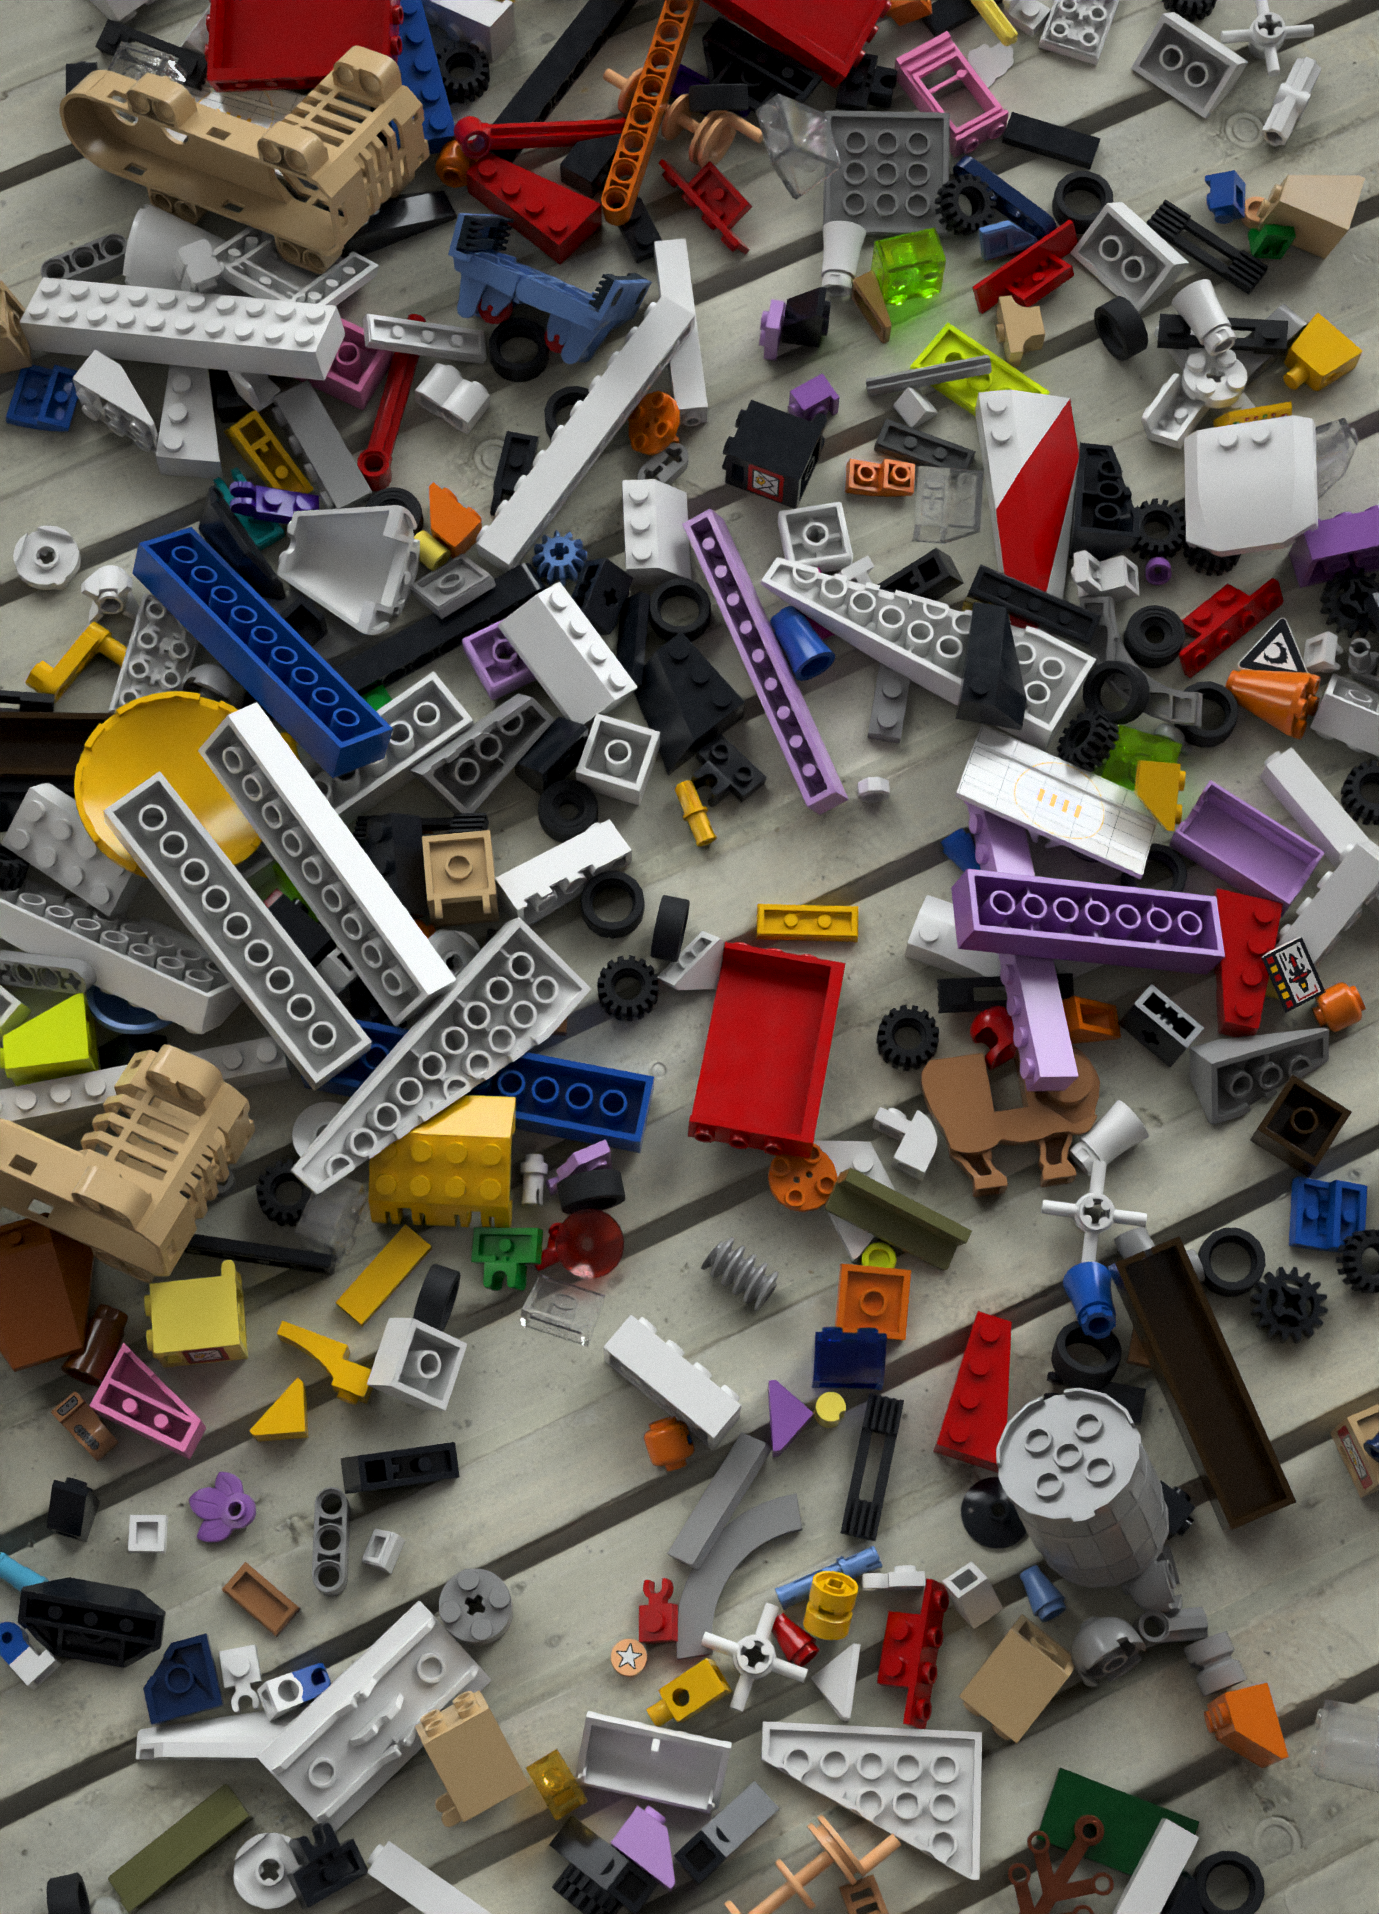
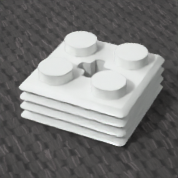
(819, 521)

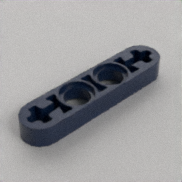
(1008, 199)

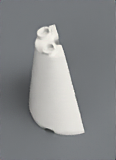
(154, 248)
(354, 562)

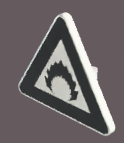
(1275, 651)

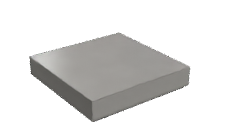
(452, 585)

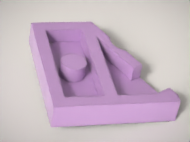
(771, 329)
(587, 1159)

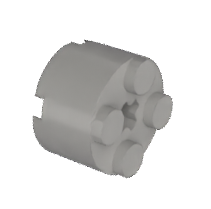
(468, 1588)

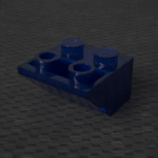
(848, 1359)

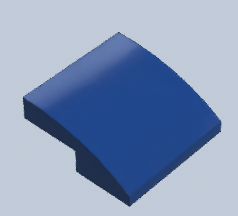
(43, 399)
(1325, 1213)

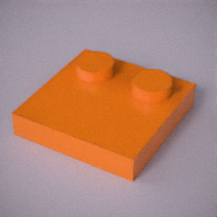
(873, 1299)

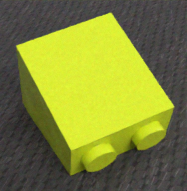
(52, 1044)

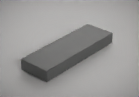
(921, 448)

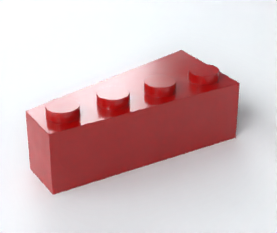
(541, 210)
(1248, 933)
(979, 1395)

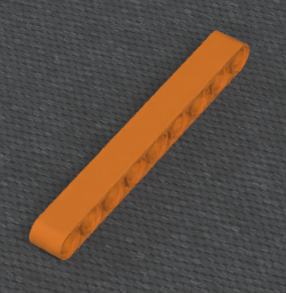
(647, 108)

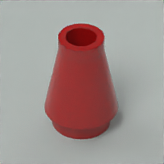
(795, 1642)

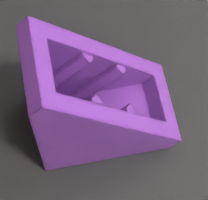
(787, 1417)

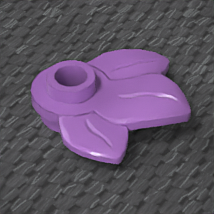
(217, 1508)

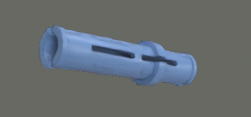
(851, 1566)

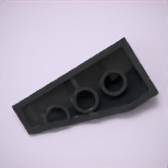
(991, 675)

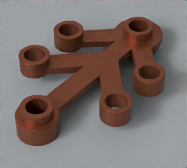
(1055, 1885)

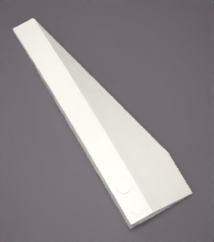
(481, 1023)

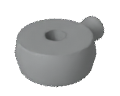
(1174, 734)

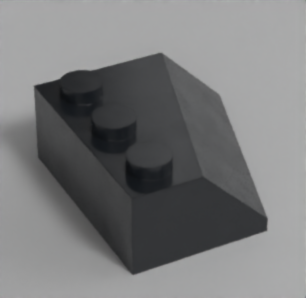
(685, 701)

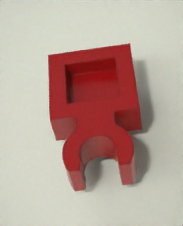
(659, 1619)

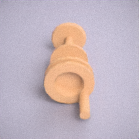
(711, 136)
(834, 1852)

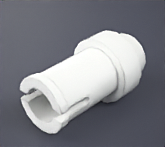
(533, 1179)

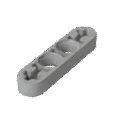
(41, 976)

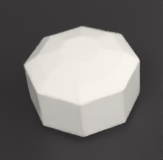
(873, 789)

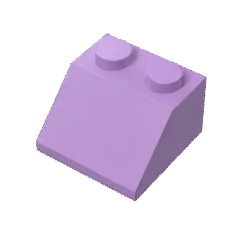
(647, 1845)

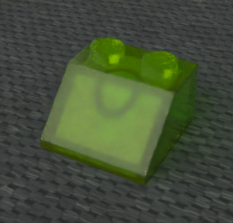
(1135, 746)

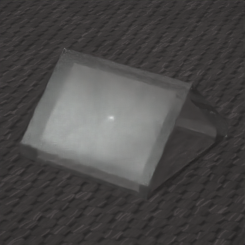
(562, 1310)

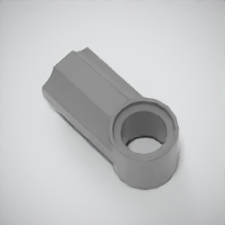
(1174, 1626)

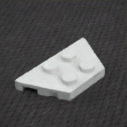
(864, 1159)

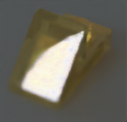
(556, 1784)

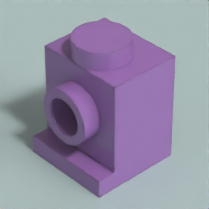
(813, 398)

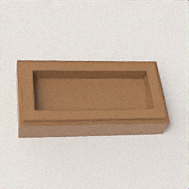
(261, 1599)

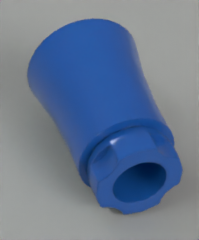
(801, 644)
(1091, 1296)

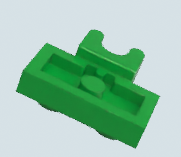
(505, 1254)

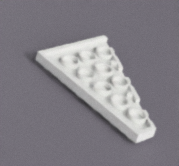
(899, 1779)

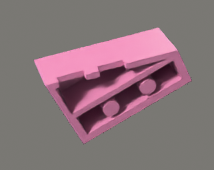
(145, 1405)

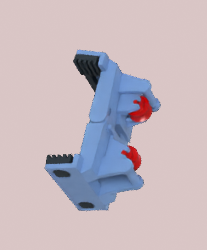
(497, 282)

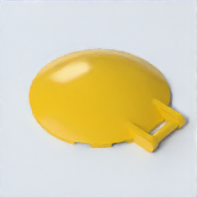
(162, 736)

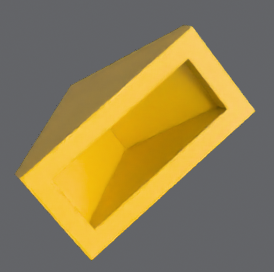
(286, 1417)

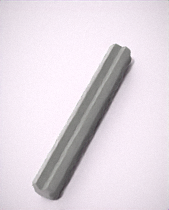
(929, 375)

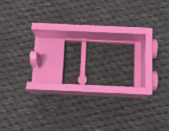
(931, 57)

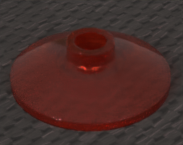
(606, 1241)

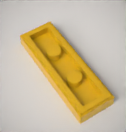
(807, 922)
(383, 1275)

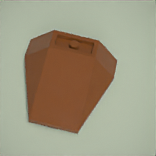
(42, 1293)

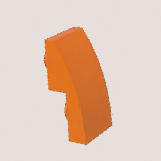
(886, 479)

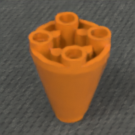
(1277, 697)

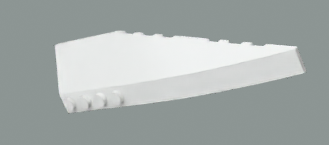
(131, 958)

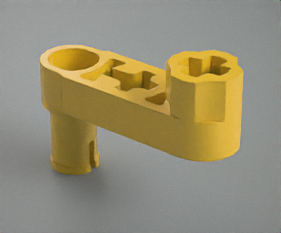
(58, 679)

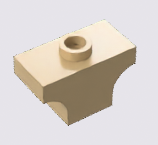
(1018, 329)

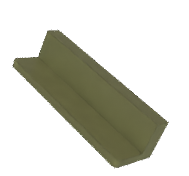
(896, 1218)
(179, 1848)

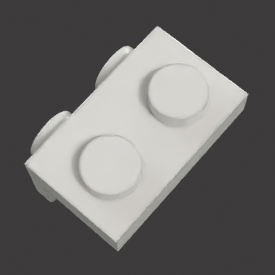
(1172, 414)

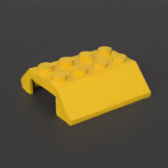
(449, 1167)

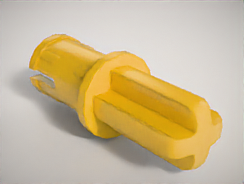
(695, 813)

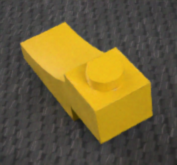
(348, 1377)

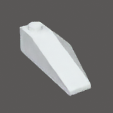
(935, 944)

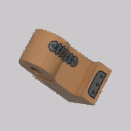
(85, 1426)

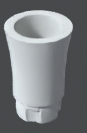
(840, 256)
(1205, 316)
(1108, 1137)

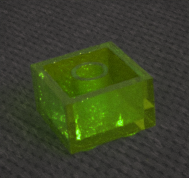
(909, 266)

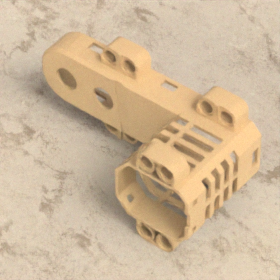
(237, 159)
(126, 1206)

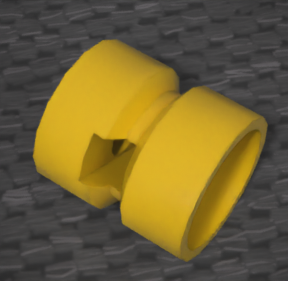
(830, 1605)

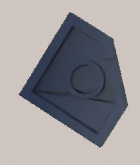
(183, 1682)

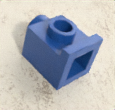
(1226, 196)

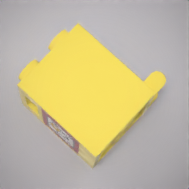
(197, 1319)

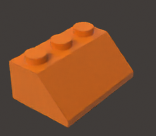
(1248, 1724)

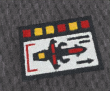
(1293, 974)

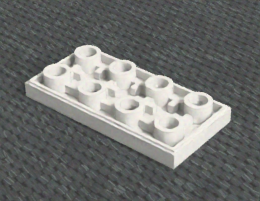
(1078, 28)
(156, 656)

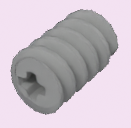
(742, 1272)

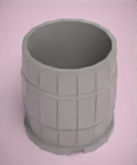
(1084, 1487)

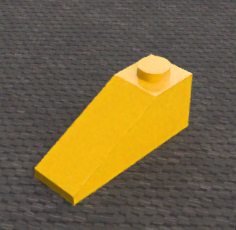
(266, 454)

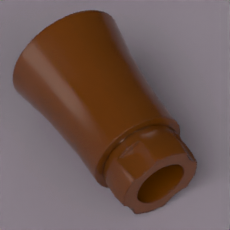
(101, 1345)

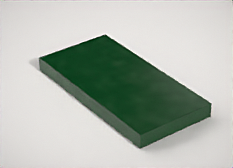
(1125, 1818)

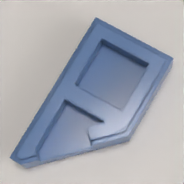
(1003, 239)

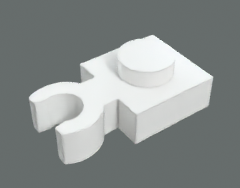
(902, 1579)
(240, 1671)

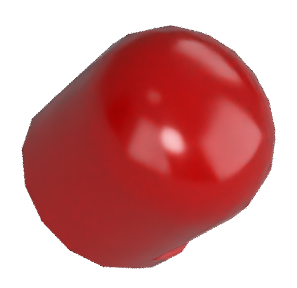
(996, 1030)

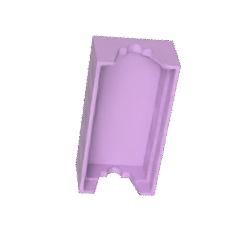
(1245, 847)

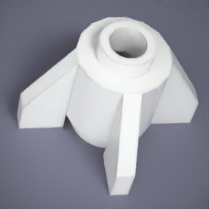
(111, 593)

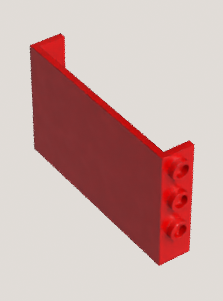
(815, 33)
(293, 41)
(767, 1050)

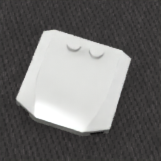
(256, 267)
(1251, 485)

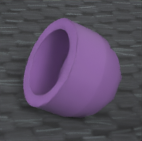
(1161, 578)

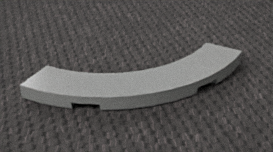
(1106, 644)
(733, 1545)

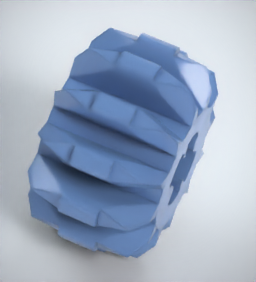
(564, 547)

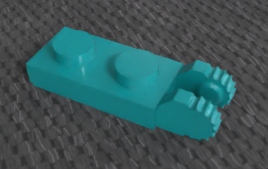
(262, 532)

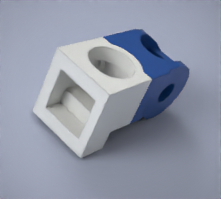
(23, 1658)
(293, 1690)

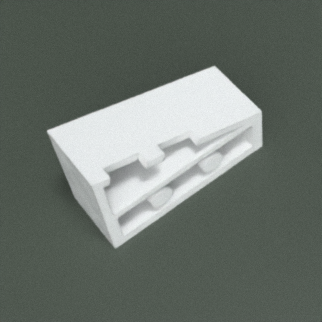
(479, 22)

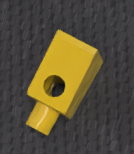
(1320, 356)
(705, 1687)

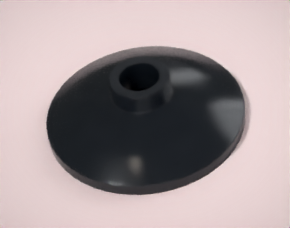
(982, 1524)

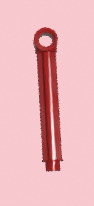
(529, 134)
(389, 419)

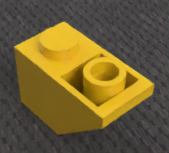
(1158, 790)

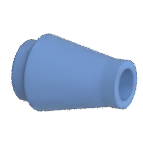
(1042, 1594)

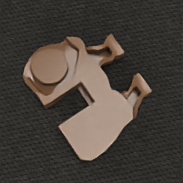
(964, 1112)

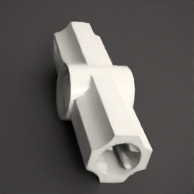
(1291, 101)

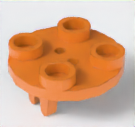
(654, 423)
(808, 1193)

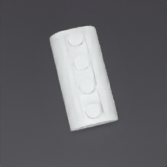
(652, 1762)

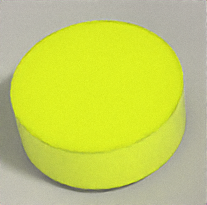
(879, 1255)

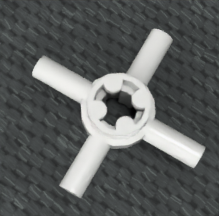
(1267, 36)
(1084, 1222)
(761, 1670)

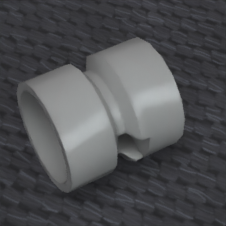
(1215, 1663)

